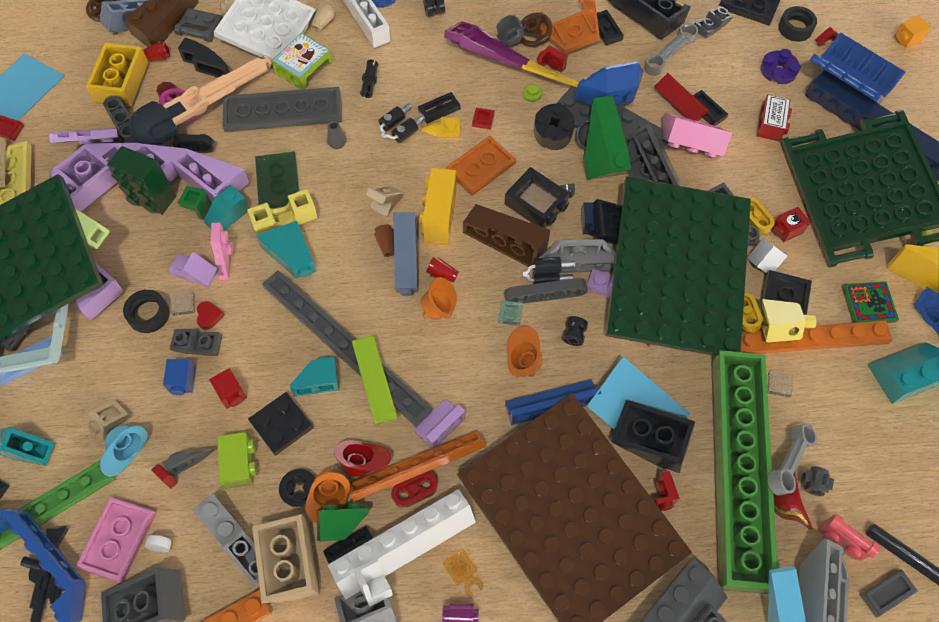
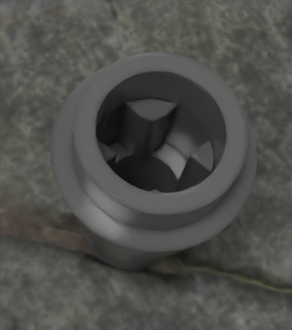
(335, 136)

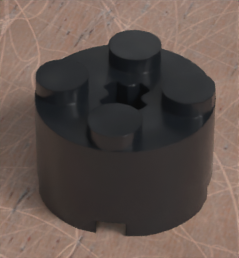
(554, 126)

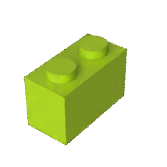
(236, 460)

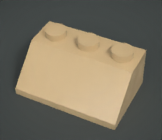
(285, 560)

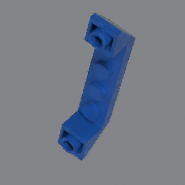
(70, 604)

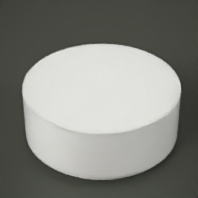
(157, 543)

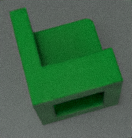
(195, 200)

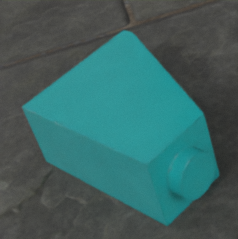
(288, 248)

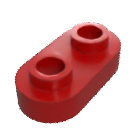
(414, 490)

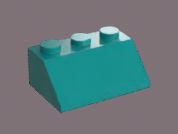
(908, 372)

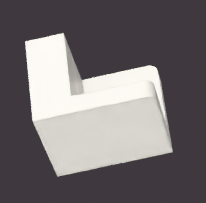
(767, 256)
(372, 582)

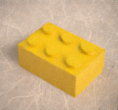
(117, 73)
(438, 206)

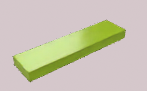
(374, 380)

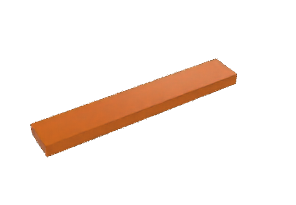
(416, 465)

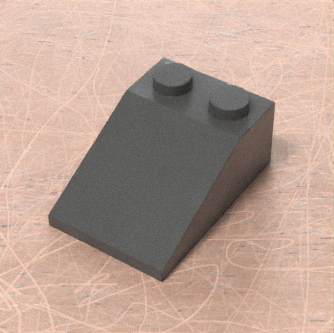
(146, 598)

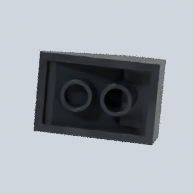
(654, 435)

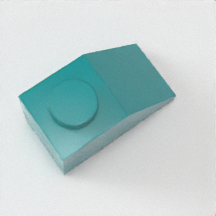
(226, 208)
(316, 377)
(24, 446)

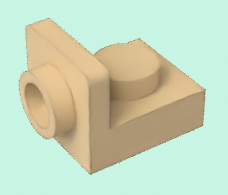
(105, 418)

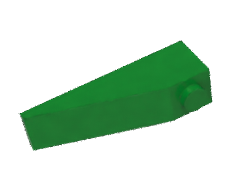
(606, 146)

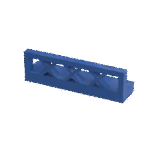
(534, 405)

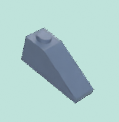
(113, 13)

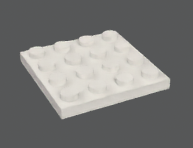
(264, 25)

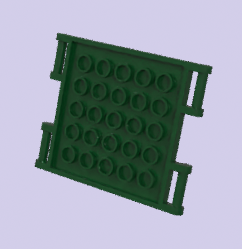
(866, 186)

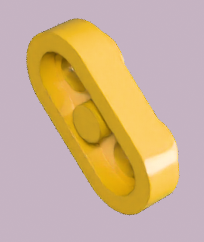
(760, 215)
(751, 314)

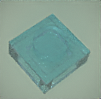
(510, 313)

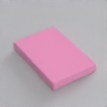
(116, 540)

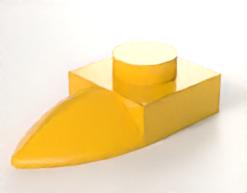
(446, 128)

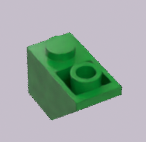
(339, 523)

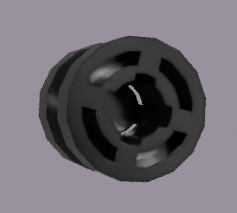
(434, 6)
(575, 331)

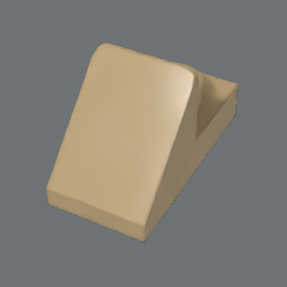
(384, 198)

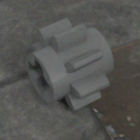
(817, 481)

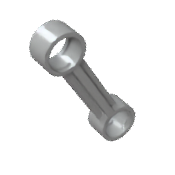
(671, 49)
(782, 480)

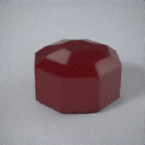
(165, 86)

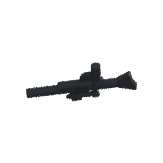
(44, 582)

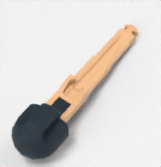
(158, 122)

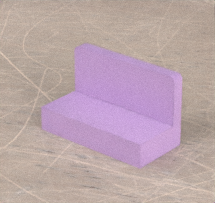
(440, 423)

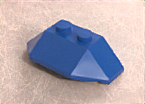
(615, 80)

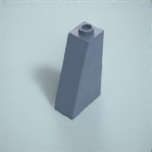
(405, 253)

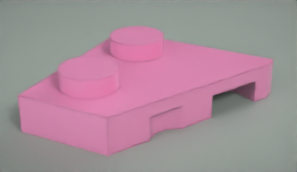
(222, 249)

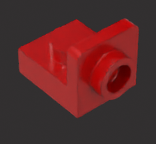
(553, 58)
(666, 488)

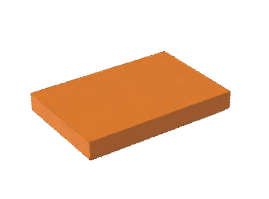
(481, 165)

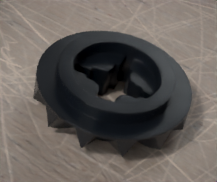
(286, 488)

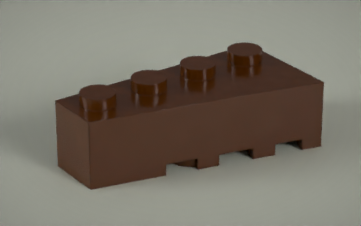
(507, 234)

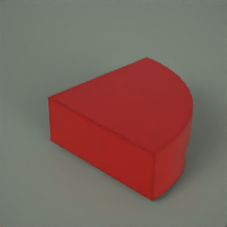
(828, 34)

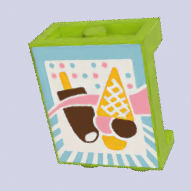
(300, 60)

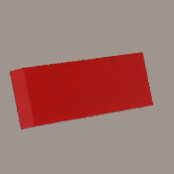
(680, 98)

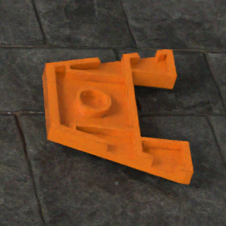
(575, 30)

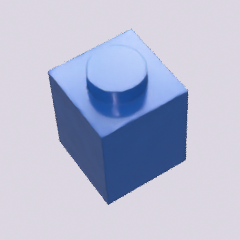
(179, 376)

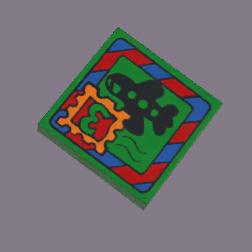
(870, 302)

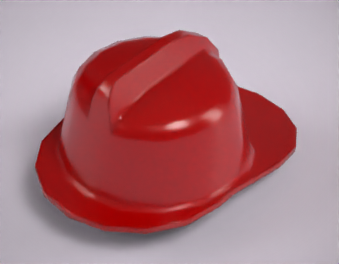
(361, 458)

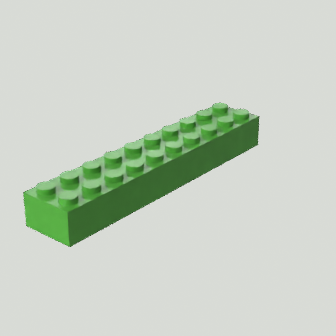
(742, 471)

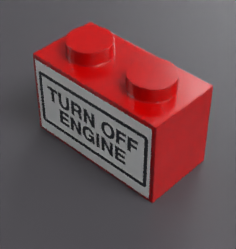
(774, 118)

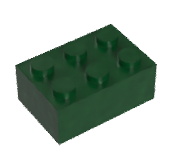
(141, 180)

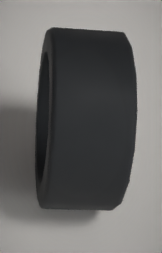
(801, 14)
(137, 300)

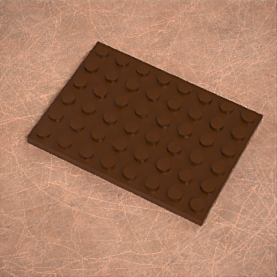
(573, 515)

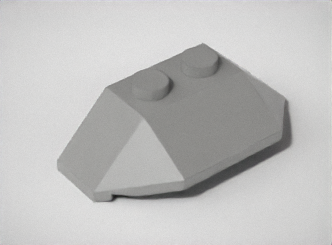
(587, 254)
(824, 584)

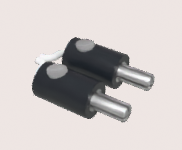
(403, 130)
(548, 270)

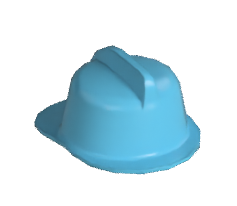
(121, 448)

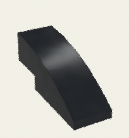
(203, 58)

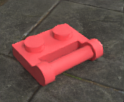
(853, 543)

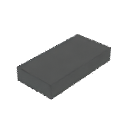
(888, 593)

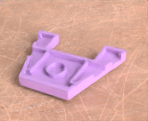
(84, 136)

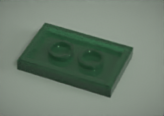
(276, 178)

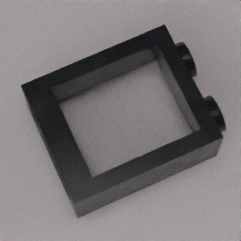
(537, 198)

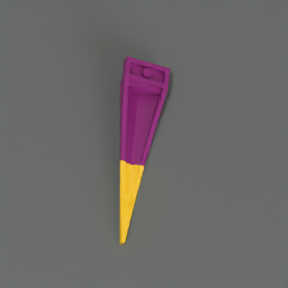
(480, 42)

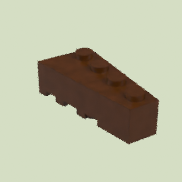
(156, 19)

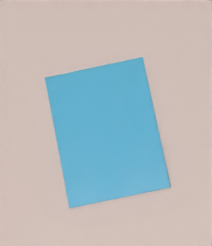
(25, 85)
(630, 384)

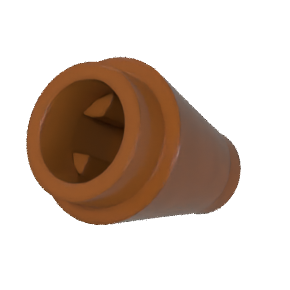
(385, 237)

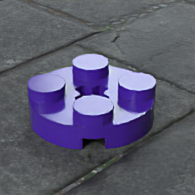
(780, 58)

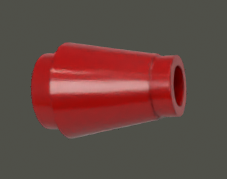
(157, 51)
(440, 268)

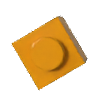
(912, 31)

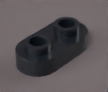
(197, 143)

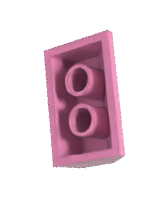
(695, 135)

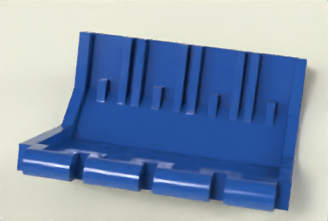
(859, 68)

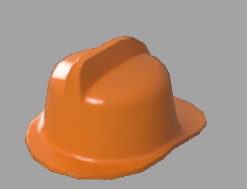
(439, 299)
(524, 352)
(327, 489)

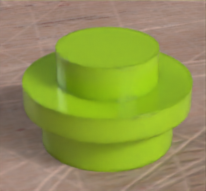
(532, 92)

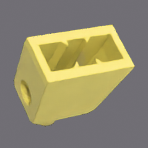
(784, 320)

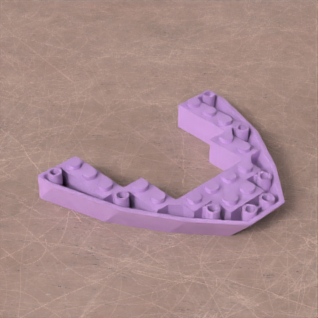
(89, 177)

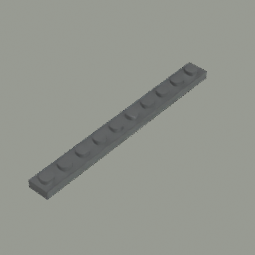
(340, 342)

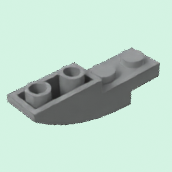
(229, 535)

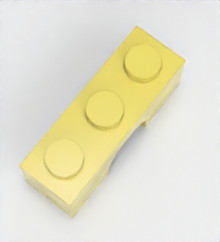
(299, 209)

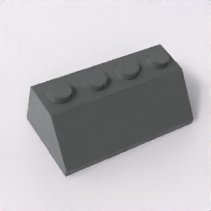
(687, 595)

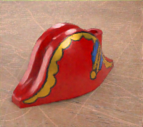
(791, 507)

